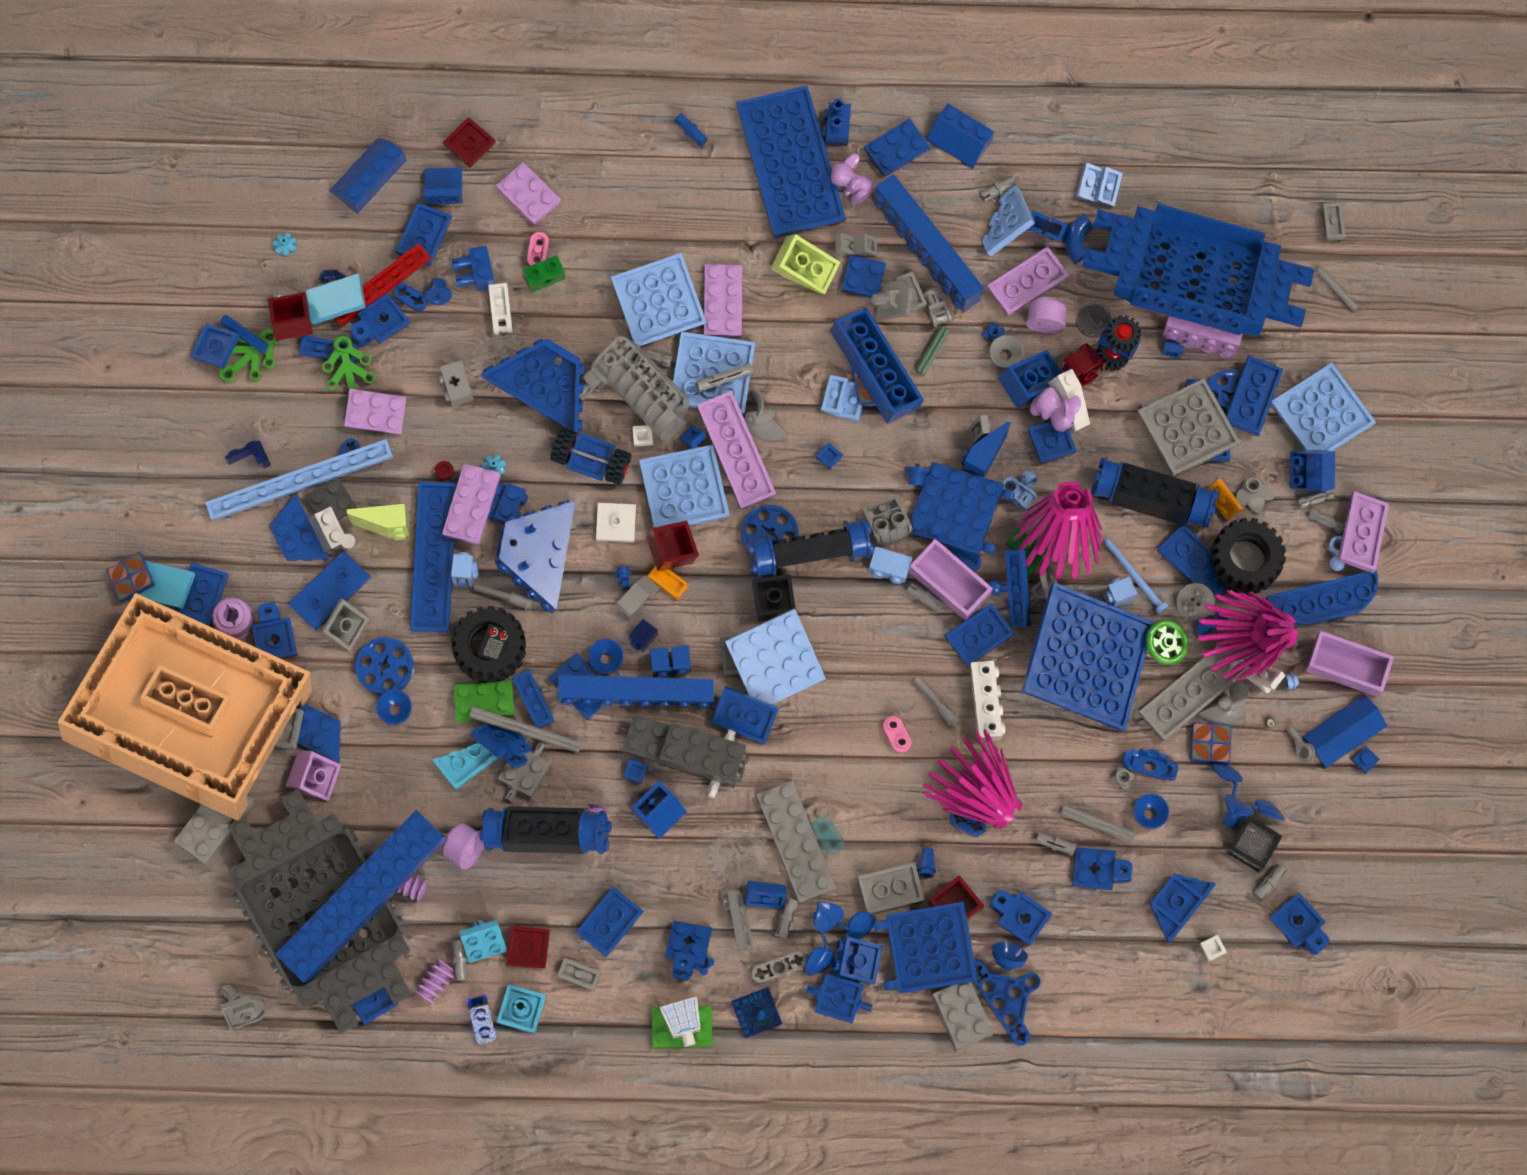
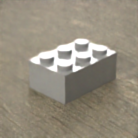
(962, 1015)

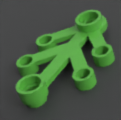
(251, 354)
(347, 366)

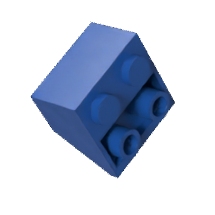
(1312, 470)
(658, 810)

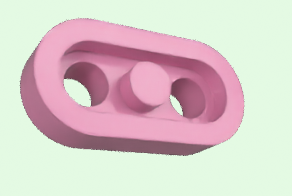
(536, 251)
(897, 734)

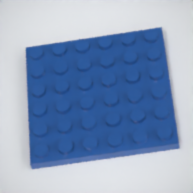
(1087, 657)

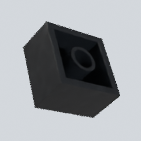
(772, 596)

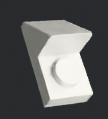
(1267, 679)

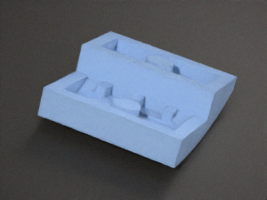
(1099, 185)
(841, 399)

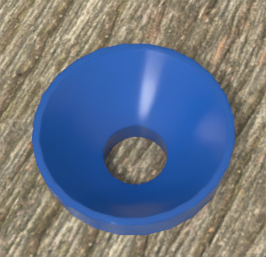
(602, 647)
(390, 698)
(1156, 803)
(1009, 955)

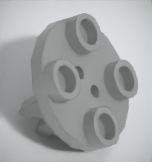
(1189, 608)

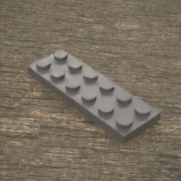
(1189, 695)
(795, 842)

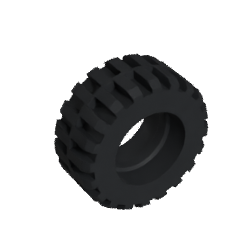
(1254, 533)
(492, 669)

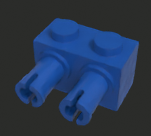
(837, 123)
(482, 272)

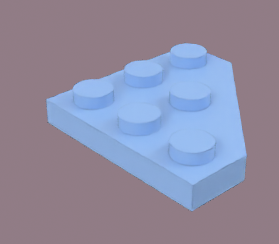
(1008, 222)

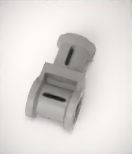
(937, 310)

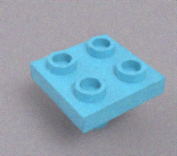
(482, 940)
(521, 1009)

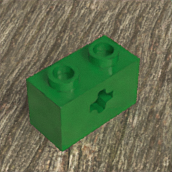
(544, 274)

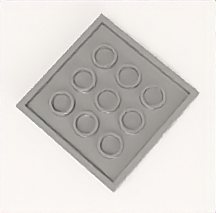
(1188, 427)

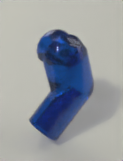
(330, 274)

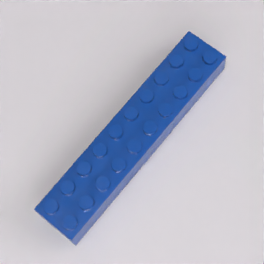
(361, 897)

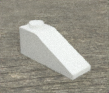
(1067, 387)

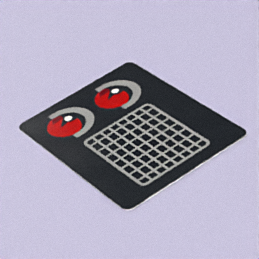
(494, 642)

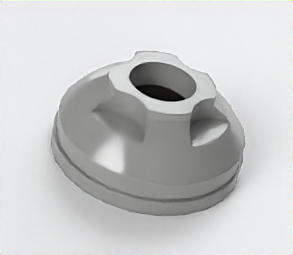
(1009, 344)

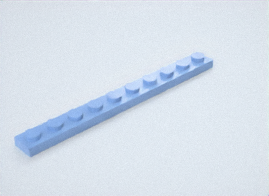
(299, 480)

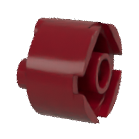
(1084, 363)

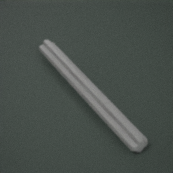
(524, 729)

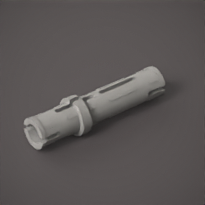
(704, 384)

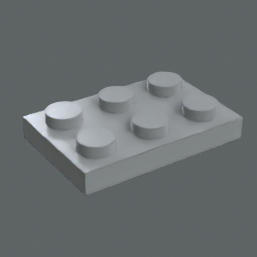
(891, 888)

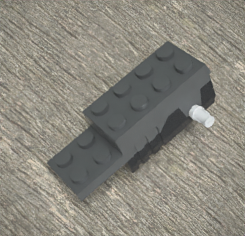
(688, 751)

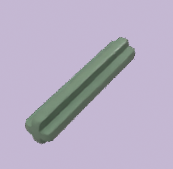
(932, 350)

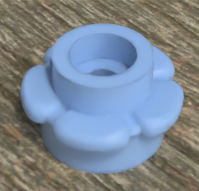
(1029, 479)
(1290, 681)

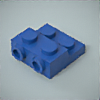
(507, 502)
(857, 960)

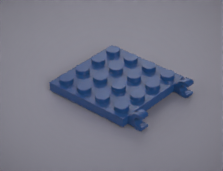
(957, 509)
(930, 948)

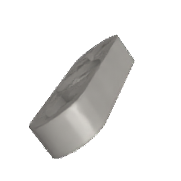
(763, 968)

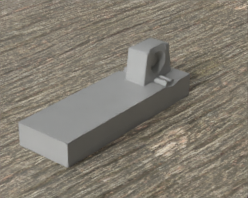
(735, 903)

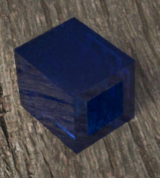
(642, 636)

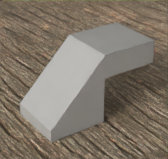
(860, 246)
(637, 595)

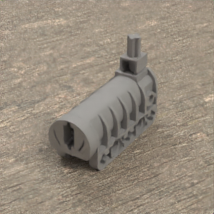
(637, 388)

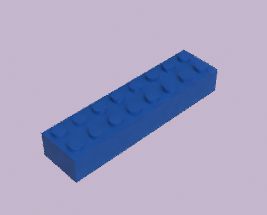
(928, 243)

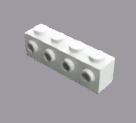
(985, 699)

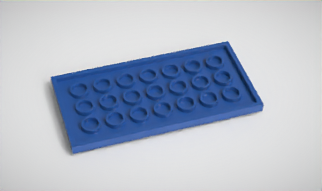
(790, 161)

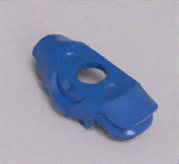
(1164, 768)

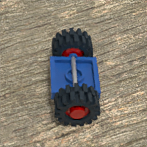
(1119, 342)
(590, 456)

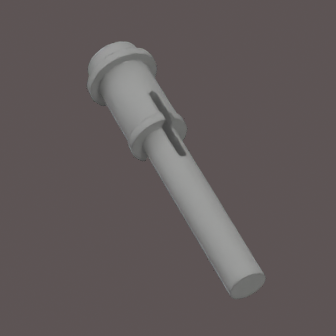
(515, 599)
(947, 714)

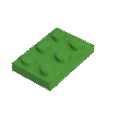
(492, 697)
(663, 1039)

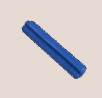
(244, 334)

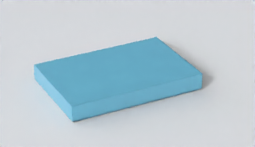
(335, 299)
(171, 585)

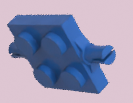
(839, 998)

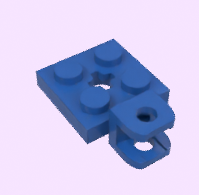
(370, 326)
(271, 626)
(508, 746)
(1109, 869)
(1011, 911)
(1305, 933)
(685, 955)

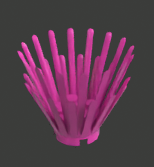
(1068, 511)
(1267, 633)
(993, 788)

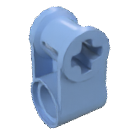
(1020, 492)

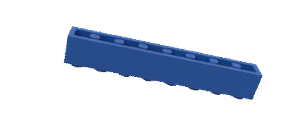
(635, 690)

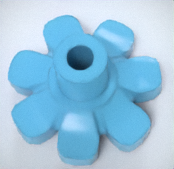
(284, 244)
(494, 464)

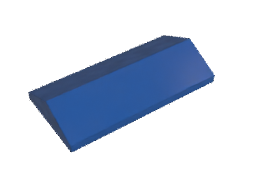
(1345, 730)

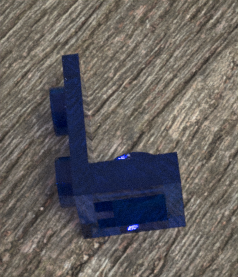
(249, 449)
(481, 1019)

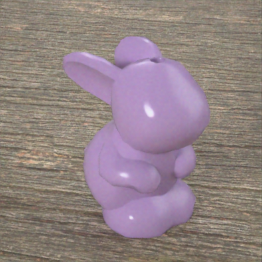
(856, 185)
(1049, 406)

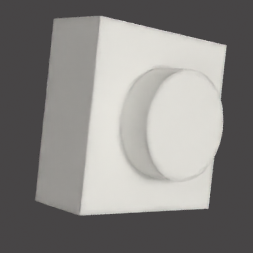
(642, 435)
(1213, 948)

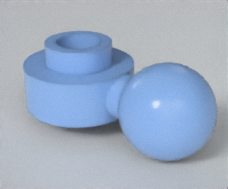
(1334, 563)

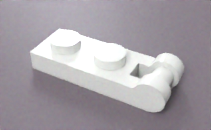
(500, 308)

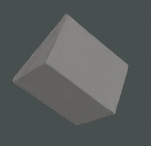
(344, 625)

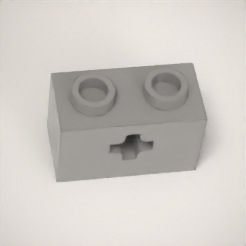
(455, 373)

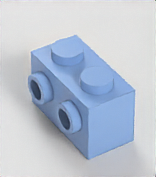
(889, 565)
(464, 570)
(1120, 593)

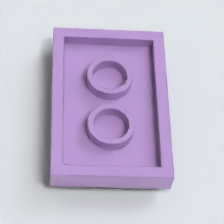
(528, 193)
(375, 411)

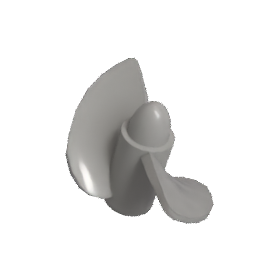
(761, 422)
(1229, 708)

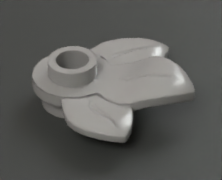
(1256, 497)

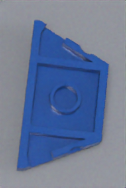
(296, 534)
(320, 733)
(1178, 902)

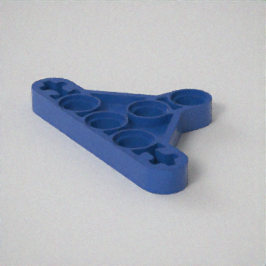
(1012, 1006)

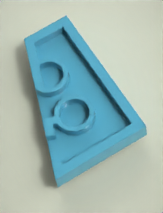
(464, 764)

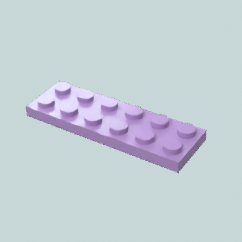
(736, 450)

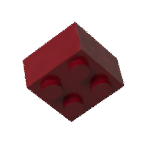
(290, 316)
(672, 545)
(957, 892)

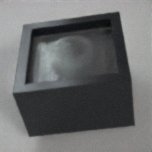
(1254, 844)

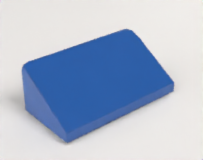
(765, 895)

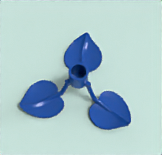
(1237, 809)
(824, 920)

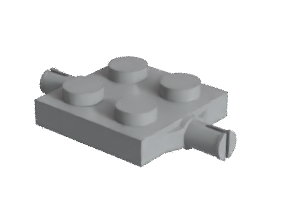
(526, 778)

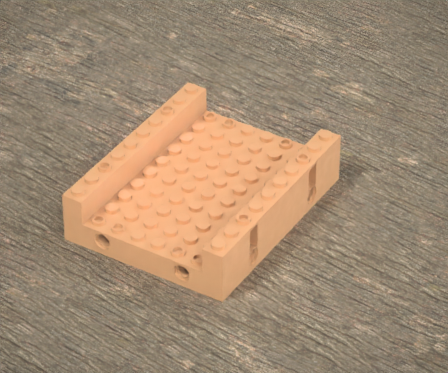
(184, 705)

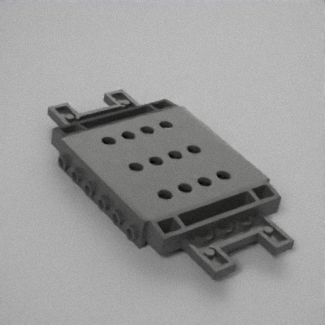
(285, 853)

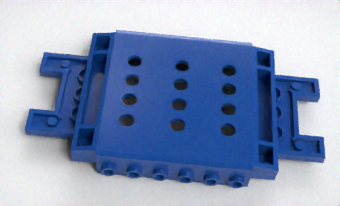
(1262, 283)

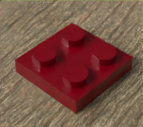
(469, 142)
(528, 947)

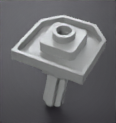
(893, 300)
(1041, 589)
(241, 1009)

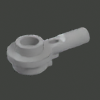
(1304, 751)

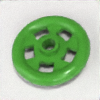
(1152, 642)

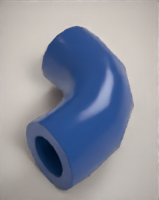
(1075, 237)

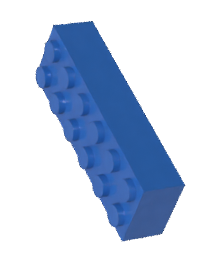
(876, 365)

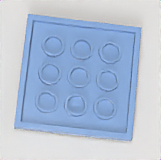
(658, 300)
(705, 355)
(1323, 411)
(684, 487)
(775, 658)

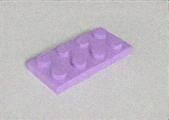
(1027, 281)
(723, 301)
(471, 504)
(1363, 532)

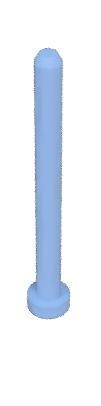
(1160, 607)

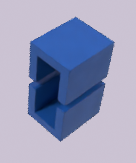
(1054, 230)
(680, 660)

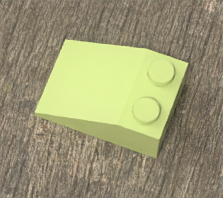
(805, 264)
(384, 520)

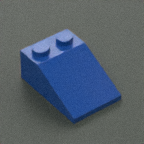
(1029, 378)
(981, 456)

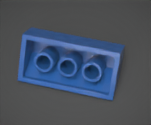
(369, 174)

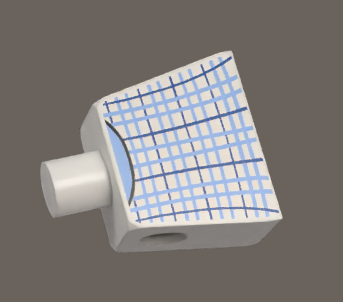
(682, 1019)

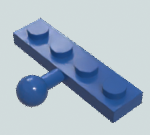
(1016, 587)

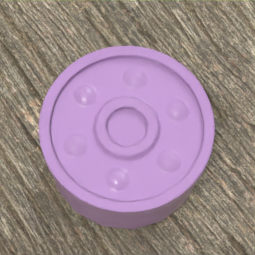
(1047, 315)
(233, 618)
(463, 846)

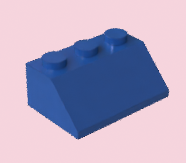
(960, 135)

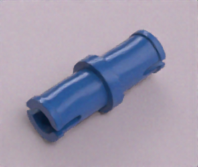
(691, 129)

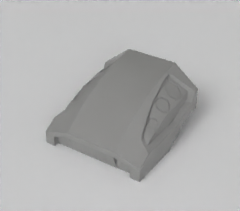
(888, 521)

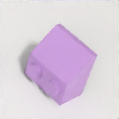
(313, 775)

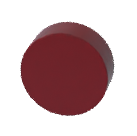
(444, 471)

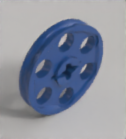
(1222, 391)
(770, 524)
(375, 669)

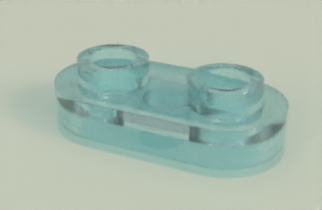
(829, 835)

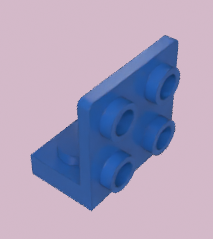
(443, 186)

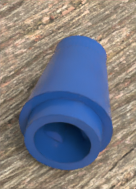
(926, 865)

